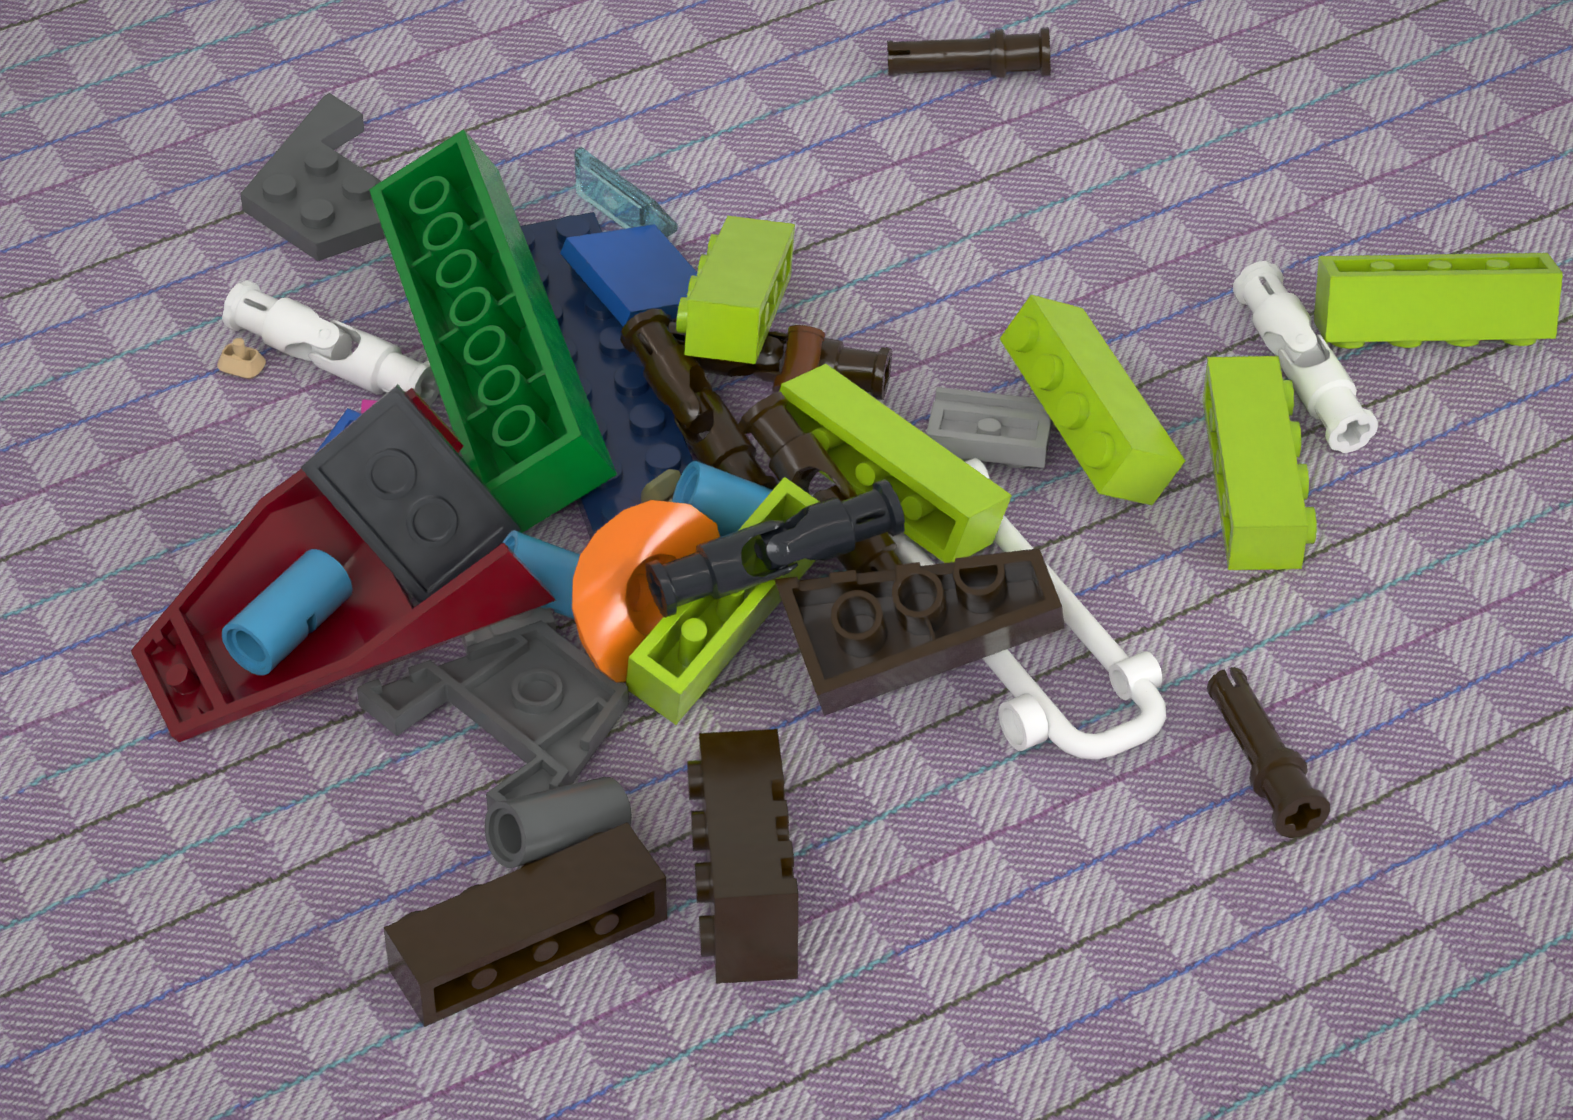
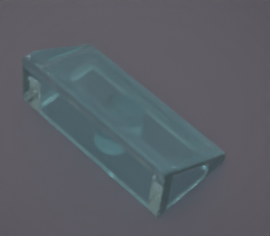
(617, 196)

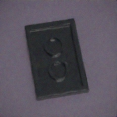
(410, 495)

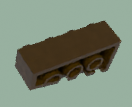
(915, 621)
(747, 857)

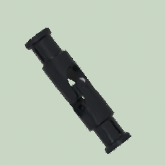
(813, 534)

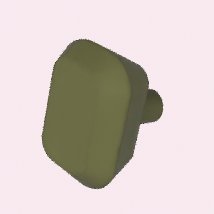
(661, 487)

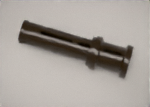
(998, 53)
(1276, 770)

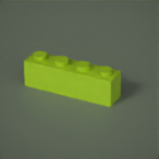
(737, 290)
(1437, 299)
(1092, 400)
(1256, 463)
(942, 498)
(704, 635)

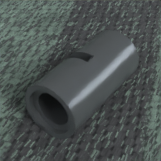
(553, 820)

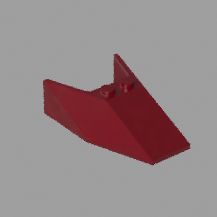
(205, 688)

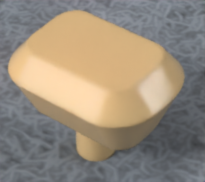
(241, 360)

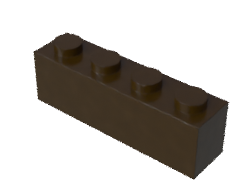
(525, 923)

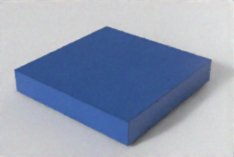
(631, 270)

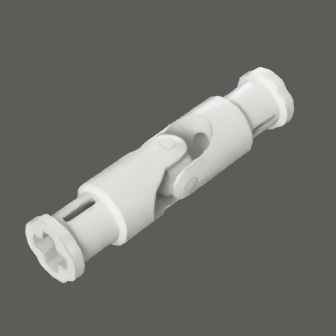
(303, 335)
(1305, 357)

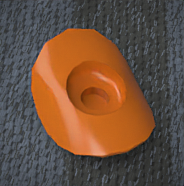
(610, 580)

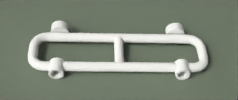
(1031, 714)

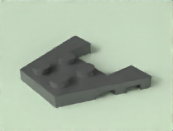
(315, 192)
(523, 690)

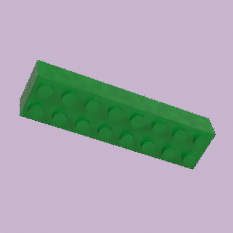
(491, 332)

